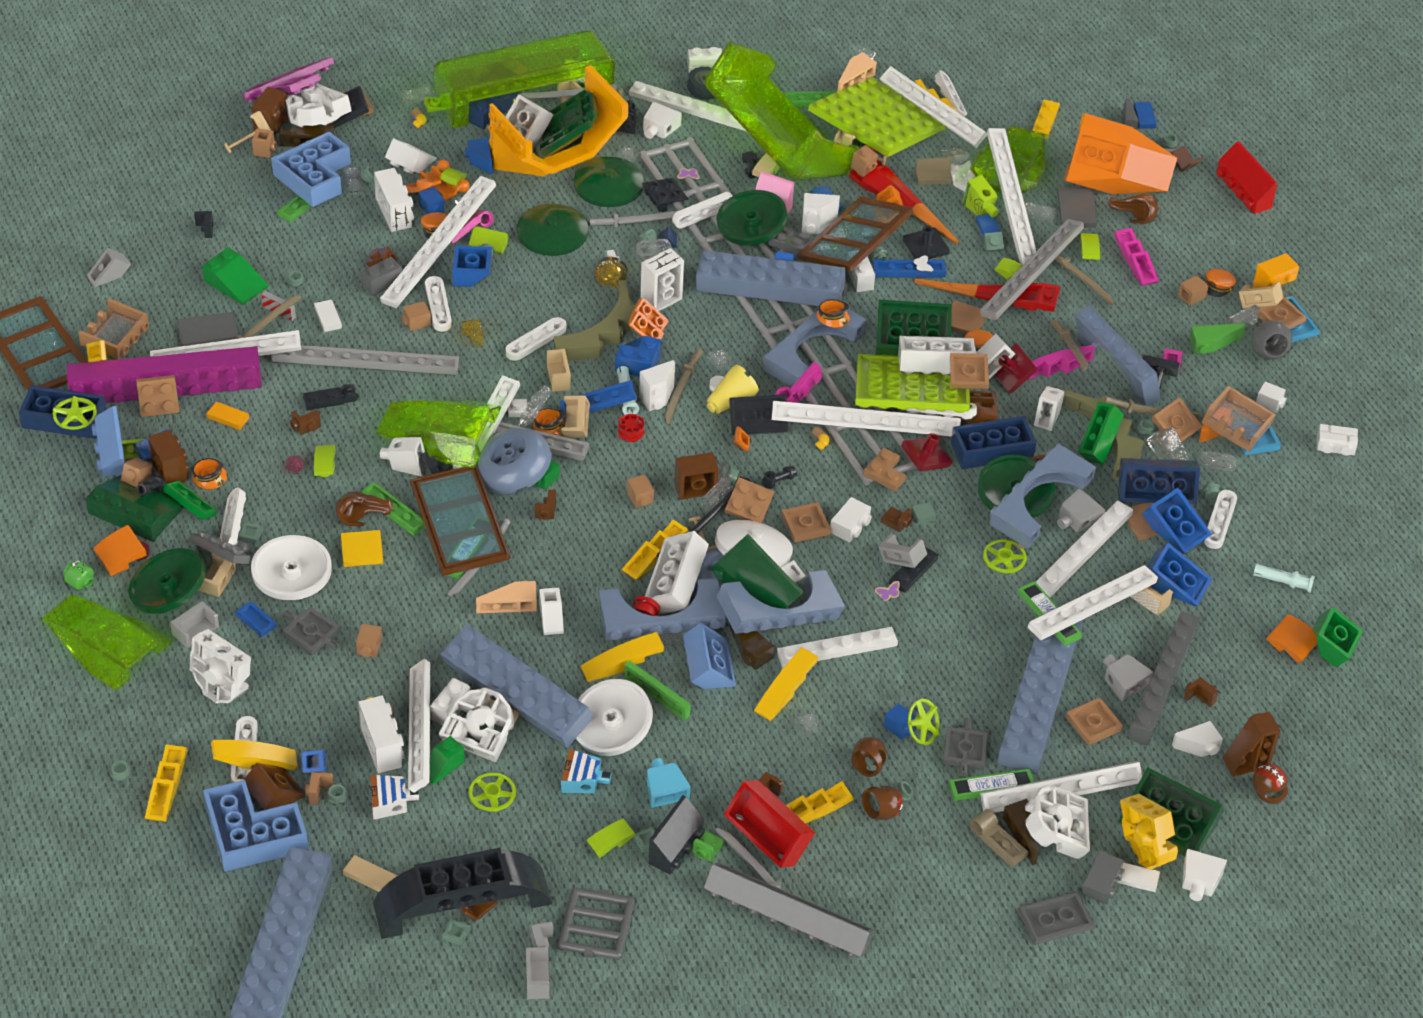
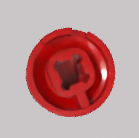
(631, 428)
(647, 607)

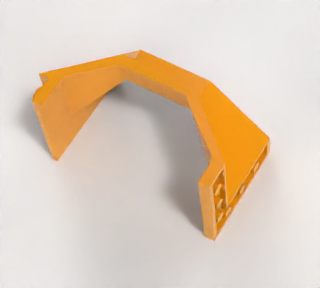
(514, 153)

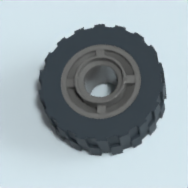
(696, 83)

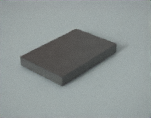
(1077, 205)
(207, 329)
(1056, 918)

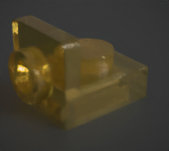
(473, 328)

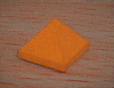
(741, 439)

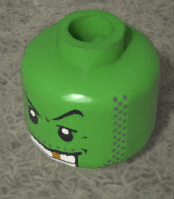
(78, 575)

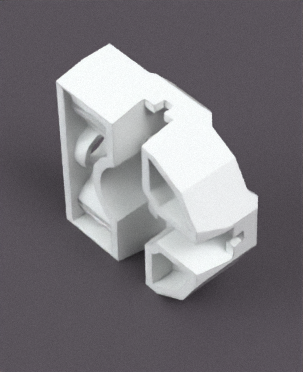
(316, 106)
(218, 669)
(478, 714)
(1073, 837)

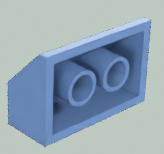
(109, 442)
(708, 658)

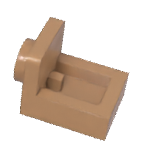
(317, 781)

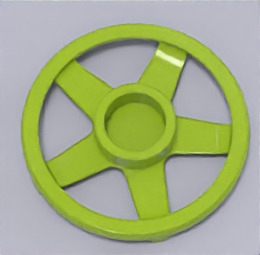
(74, 413)
(1005, 556)
(923, 721)
(492, 792)

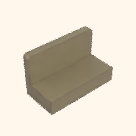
(933, 171)

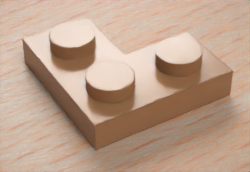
(882, 470)

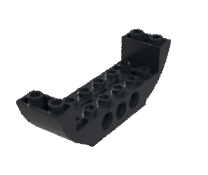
(459, 884)

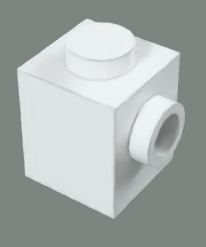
(1271, 397)

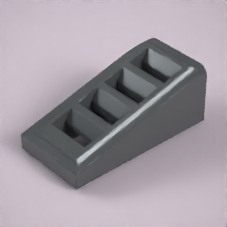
(1129, 116)

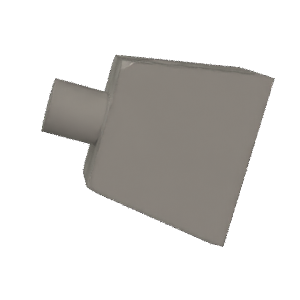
(1079, 512)
(1126, 675)

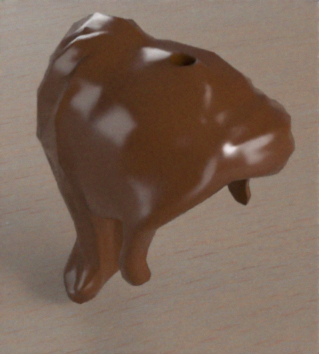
(1143, 207)
(355, 505)

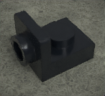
(205, 220)
(434, 465)

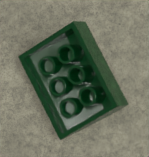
(909, 319)
(123, 506)
(757, 574)
(1192, 813)

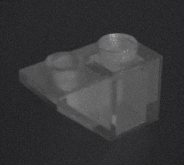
(1167, 445)

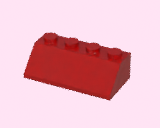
(1247, 178)

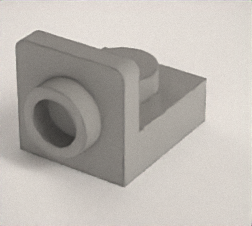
(540, 933)

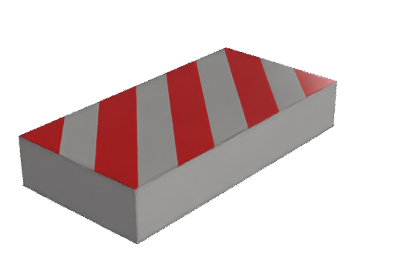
(271, 302)

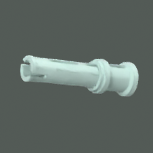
(628, 407)
(1293, 579)

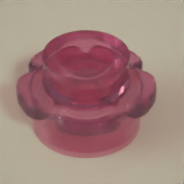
(294, 464)

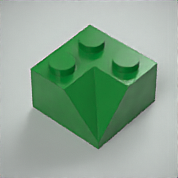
(1336, 636)

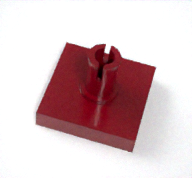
(1015, 370)
(926, 453)

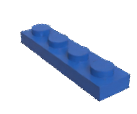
(907, 268)
(607, 396)

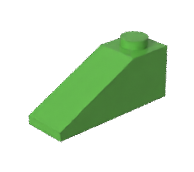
(1214, 337)

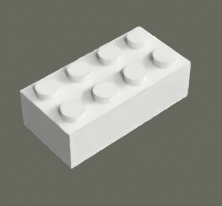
(931, 353)
(677, 571)

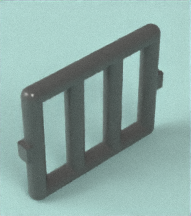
(572, 910)

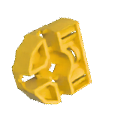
(1149, 829)

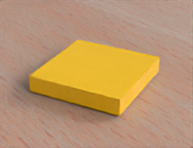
(362, 548)

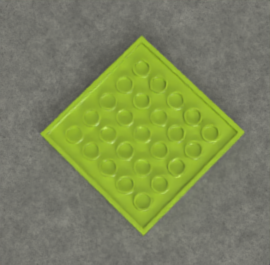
(877, 116)
(885, 386)

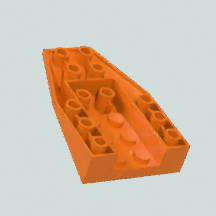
(1118, 159)

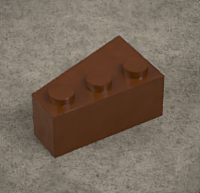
(986, 406)
(1253, 745)

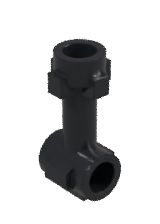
(750, 158)
(770, 477)
(155, 483)

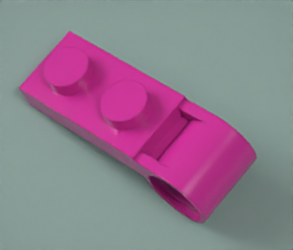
(474, 220)
(803, 384)

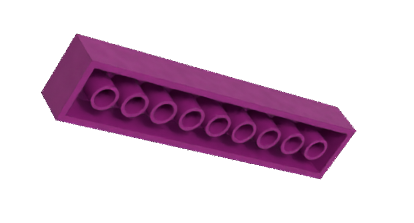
(193, 372)

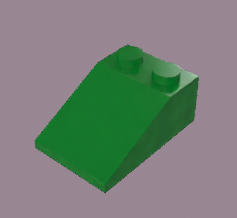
(233, 276)

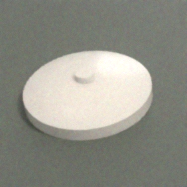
(768, 538)
(291, 567)
(620, 717)

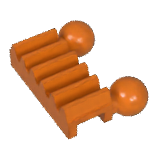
(445, 190)

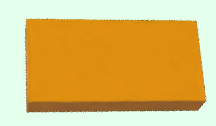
(227, 415)

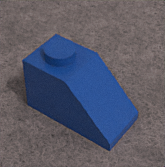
(479, 154)

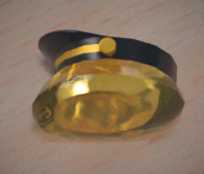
(610, 270)

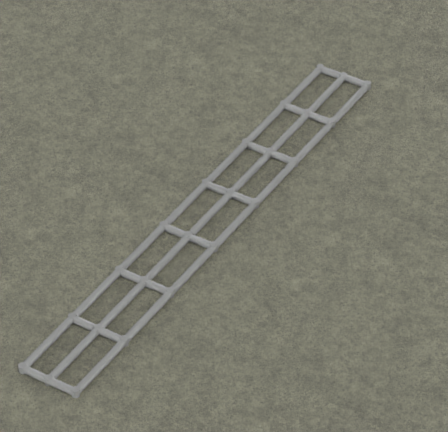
(788, 324)

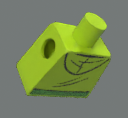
(980, 197)

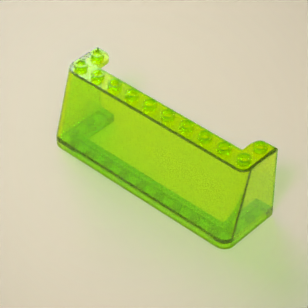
(517, 69)
(796, 145)

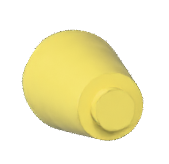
(732, 385)

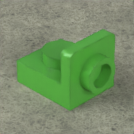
(707, 846)

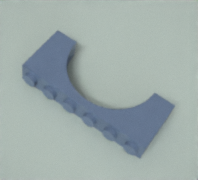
(1096, 331)
(783, 360)
(1057, 466)
(750, 615)
(623, 621)

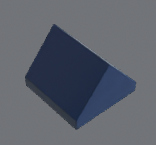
(669, 235)

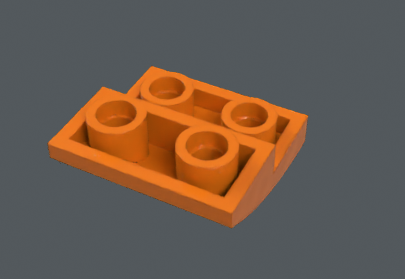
(647, 320)
(119, 550)
(1293, 637)

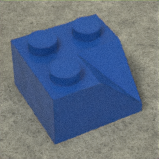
(471, 264)
(638, 355)

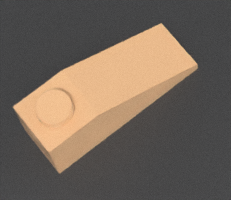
(857, 70)
(511, 598)

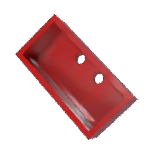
(769, 823)

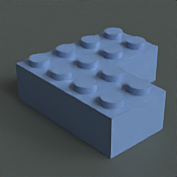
(312, 168)
(249, 836)

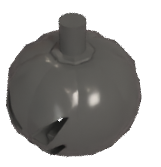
(1271, 339)

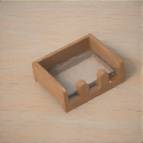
(117, 327)
(1238, 418)

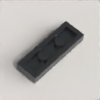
(908, 576)

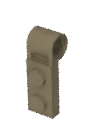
(987, 828)

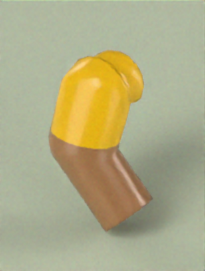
(420, 118)
(822, 436)

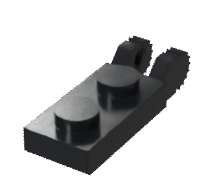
(330, 397)

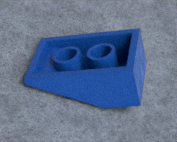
(1177, 522)
(1178, 575)

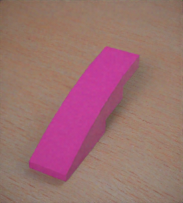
(1136, 257)
(1061, 360)

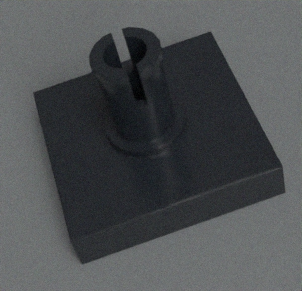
(927, 243)
(1162, 367)

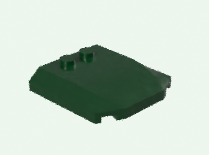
(568, 123)

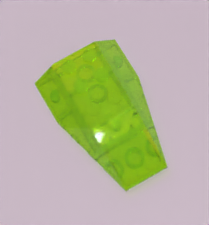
(1027, 155)
(446, 427)
(104, 638)

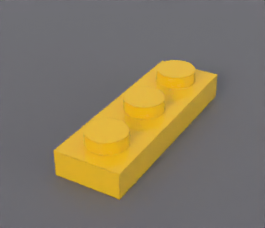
(1046, 117)

